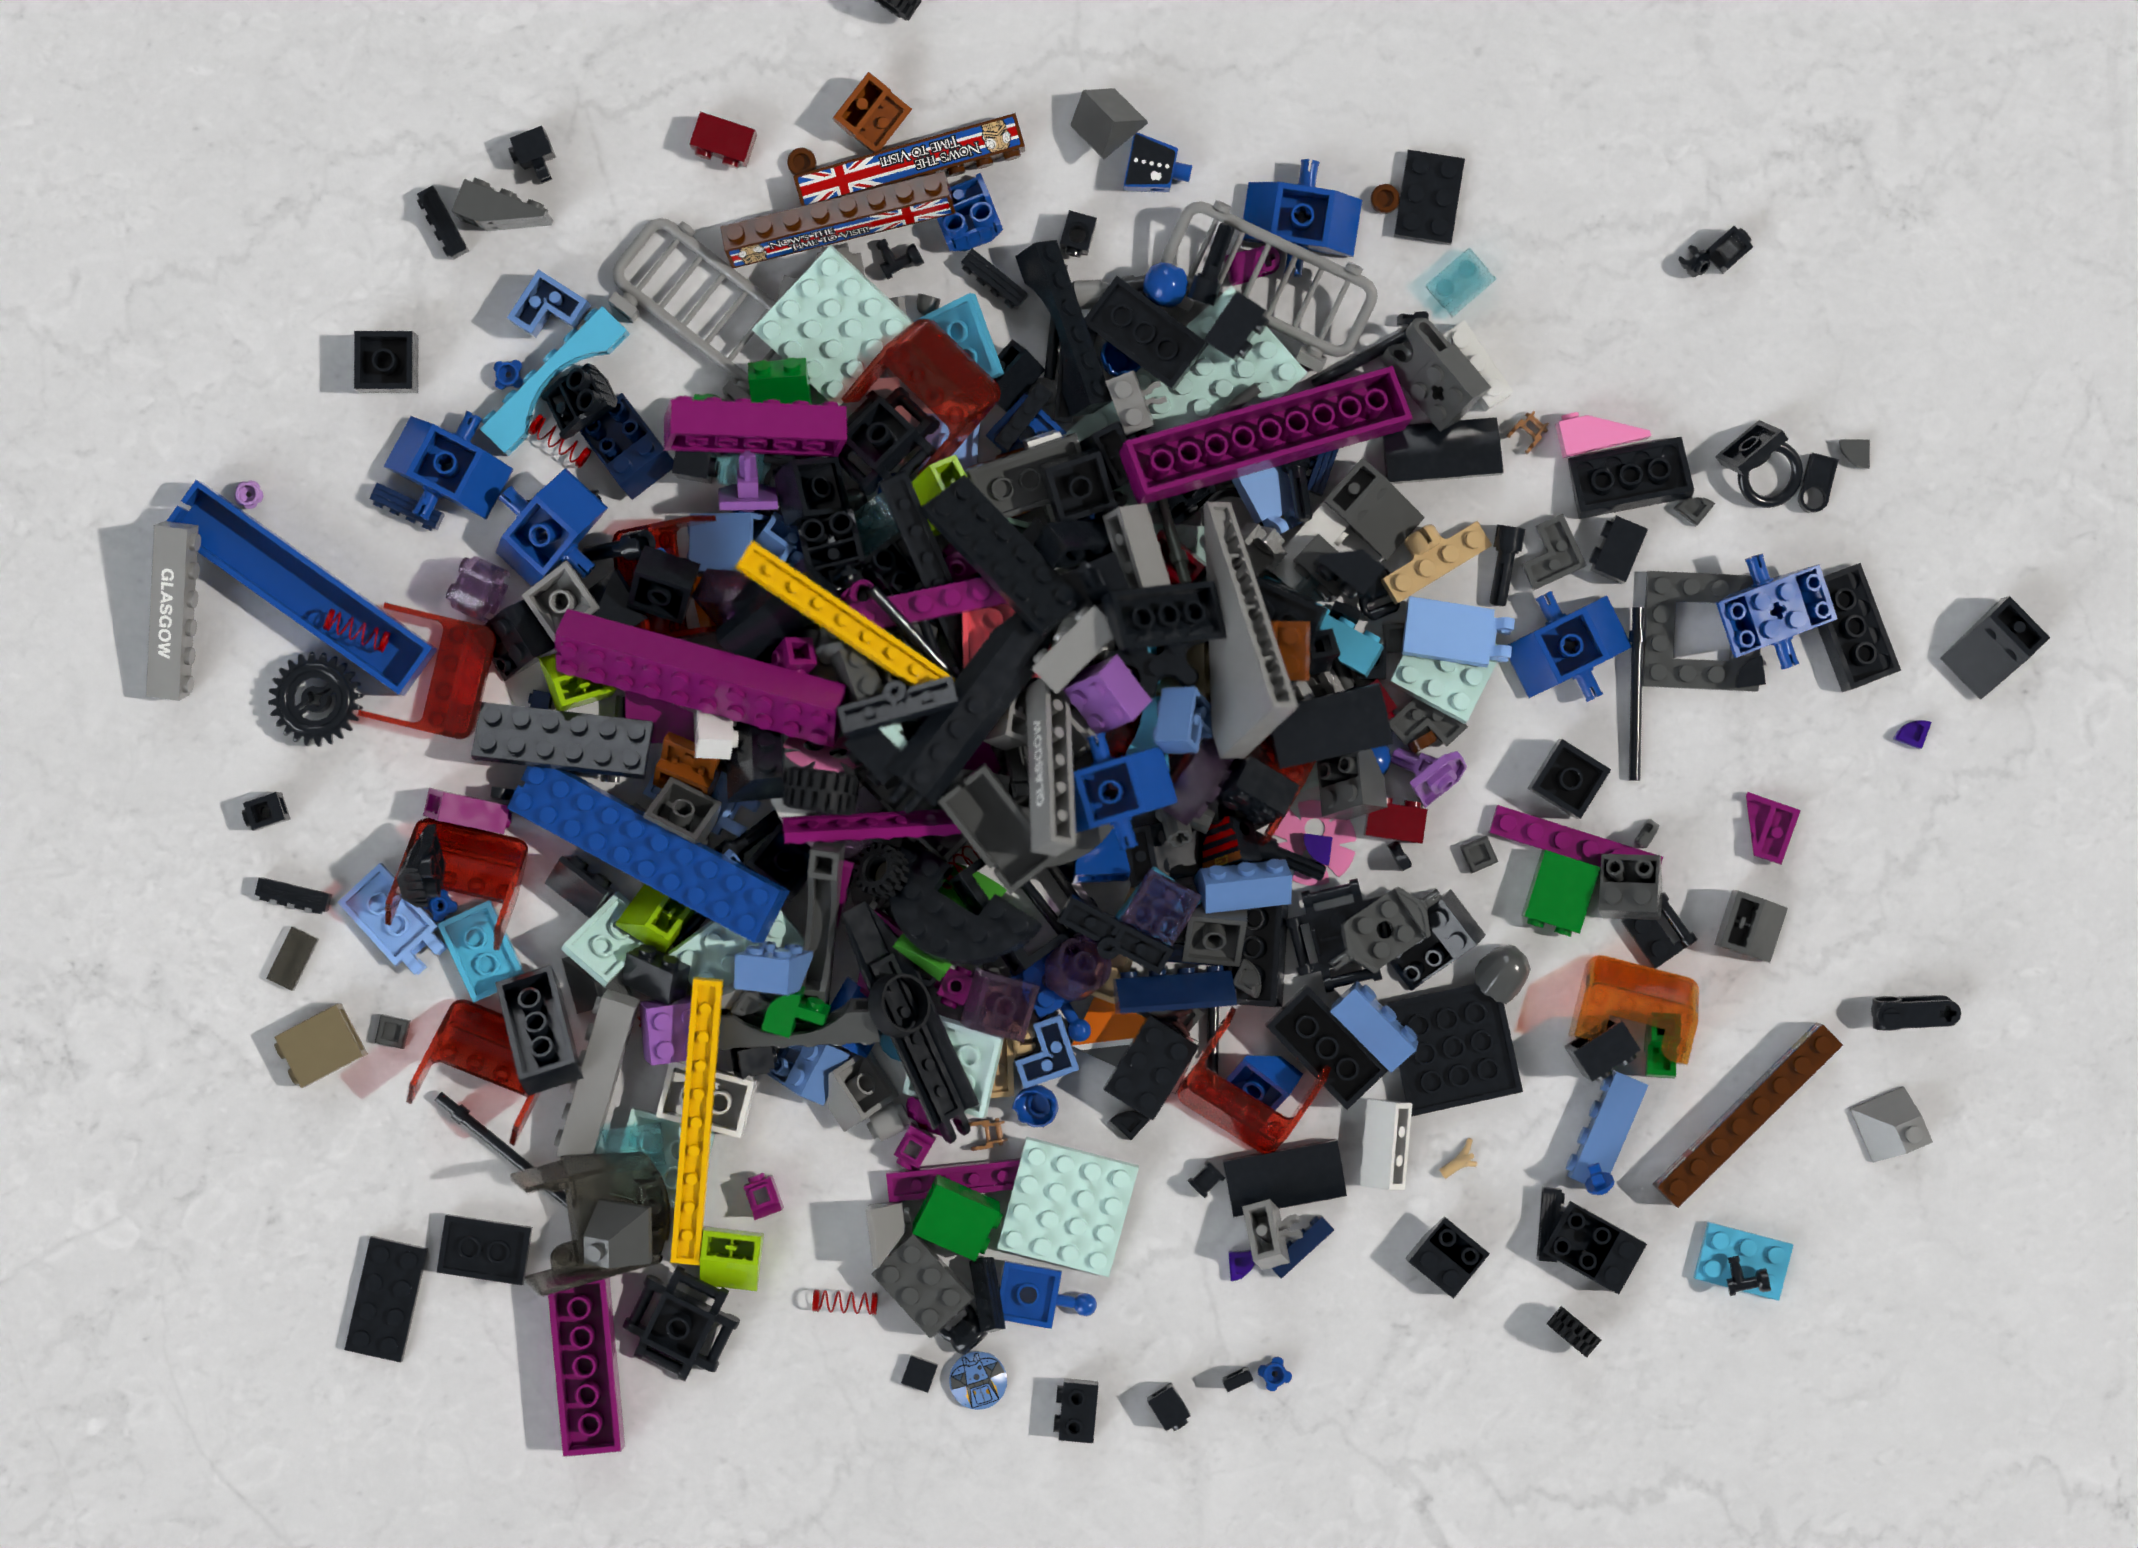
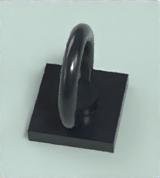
(1752, 451)

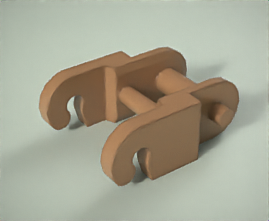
(1536, 437)
(989, 1143)

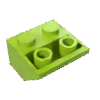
(937, 478)
(571, 691)
(654, 918)
(731, 1258)

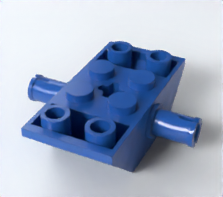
(1330, 213)
(471, 482)
(561, 510)
(1796, 605)
(1544, 663)
(1142, 786)

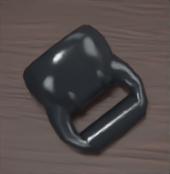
(1374, 593)
(965, 1333)

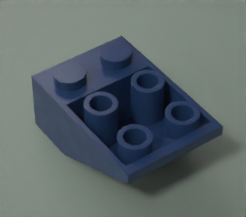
(628, 448)

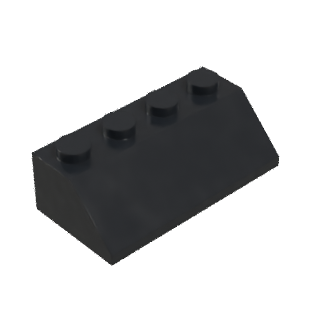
(756, 765)

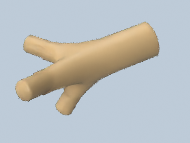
(1461, 1161)

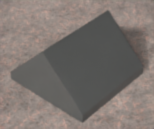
(1106, 120)

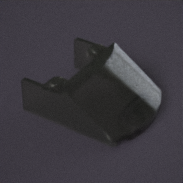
(586, 1179)

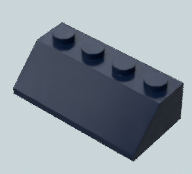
(1174, 992)

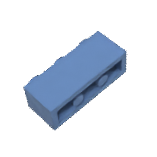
(1375, 1026)

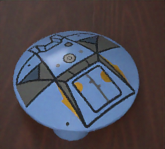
(978, 1380)

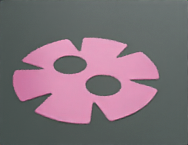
(822, 757)
(1341, 830)

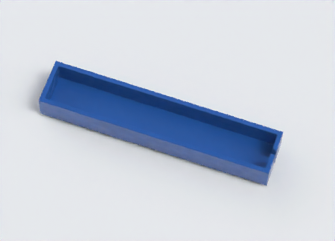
(302, 588)
(649, 852)

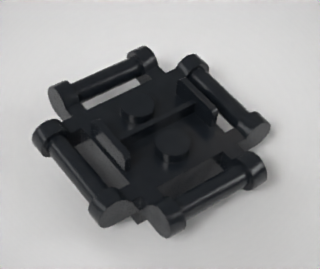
(885, 438)
(1327, 935)
(680, 1324)

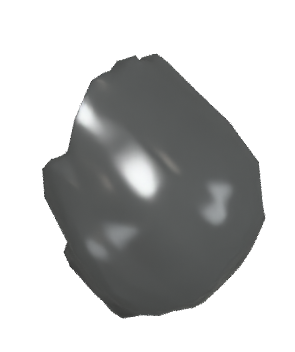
(1502, 973)

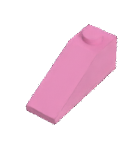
(1590, 434)

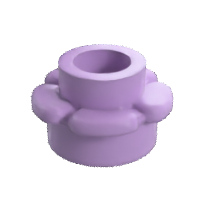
(241, 494)

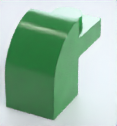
(785, 1010)
(1656, 1063)

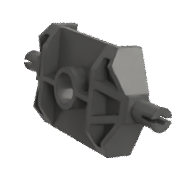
(1408, 927)

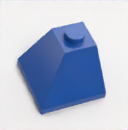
(1266, 1078)

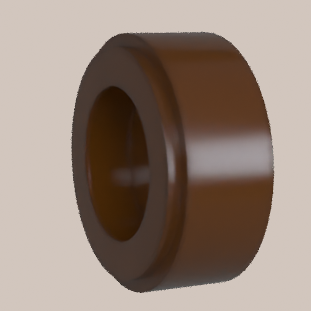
(801, 161)
(1384, 199)
(1422, 742)

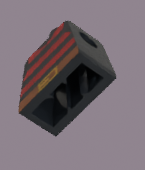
(1230, 840)

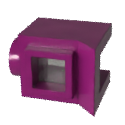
(913, 1147)
(763, 1196)

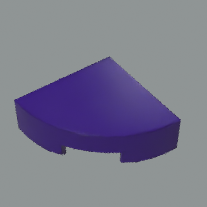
(1913, 733)
(1318, 847)
(1240, 1264)

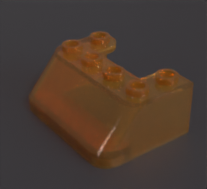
(1641, 996)

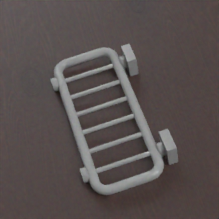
(633, 296)
(1312, 355)

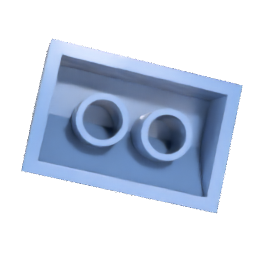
(1244, 885)

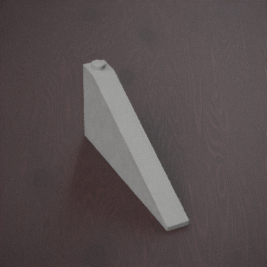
(1246, 667)

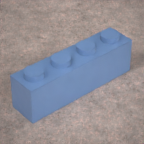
(1608, 1126)

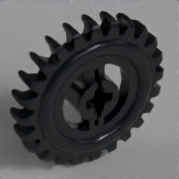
(338, 682)

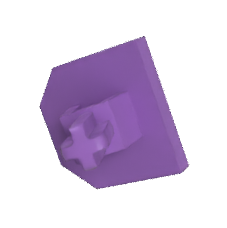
(747, 493)
(1431, 774)

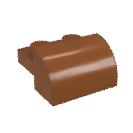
(871, 113)
(1294, 647)
(680, 763)

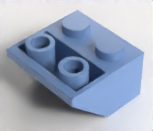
(771, 968)
(808, 1069)

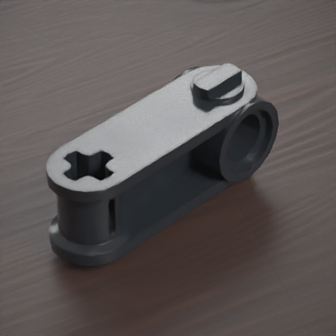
(1913, 1012)

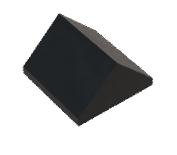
(782, 862)

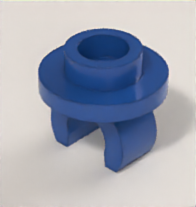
(1598, 1182)

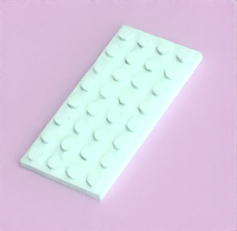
(1208, 383)

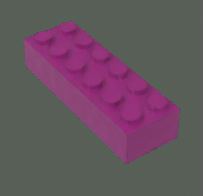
(754, 426)
(586, 1369)

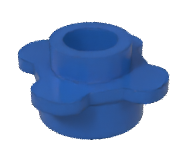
(501, 370)
(449, 906)
(1266, 1372)

